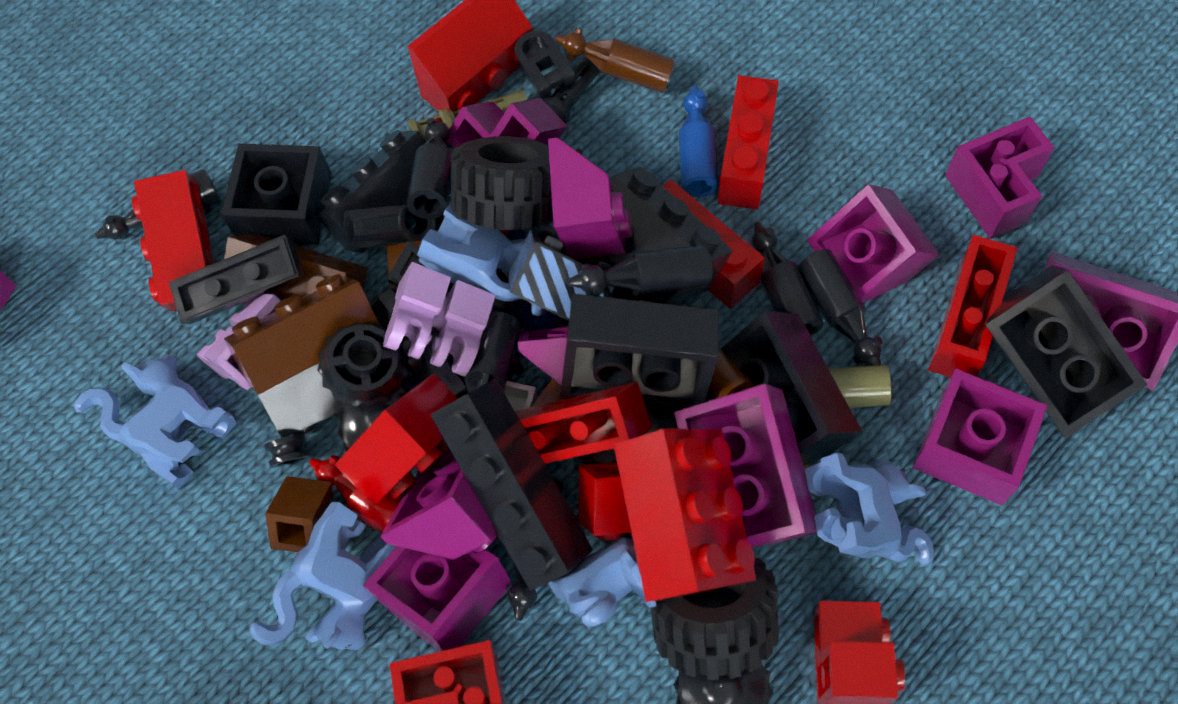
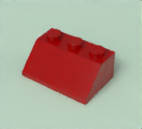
(468, 52)

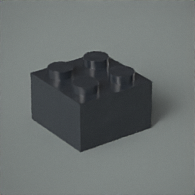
(277, 191)

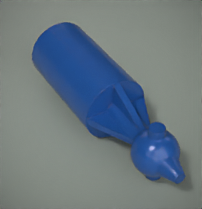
(697, 148)

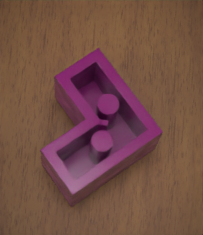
(522, 119)
(997, 173)

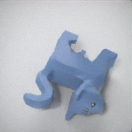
(472, 255)
(161, 423)
(865, 511)
(331, 571)
(601, 582)

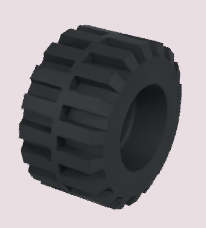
(502, 183)
(720, 627)

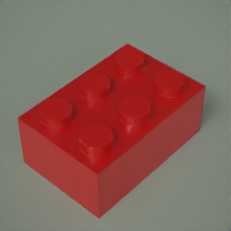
(684, 512)

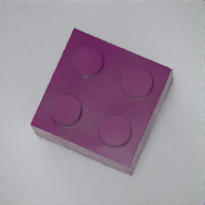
(980, 437)

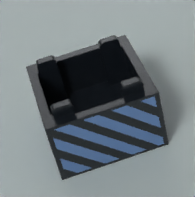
(543, 272)

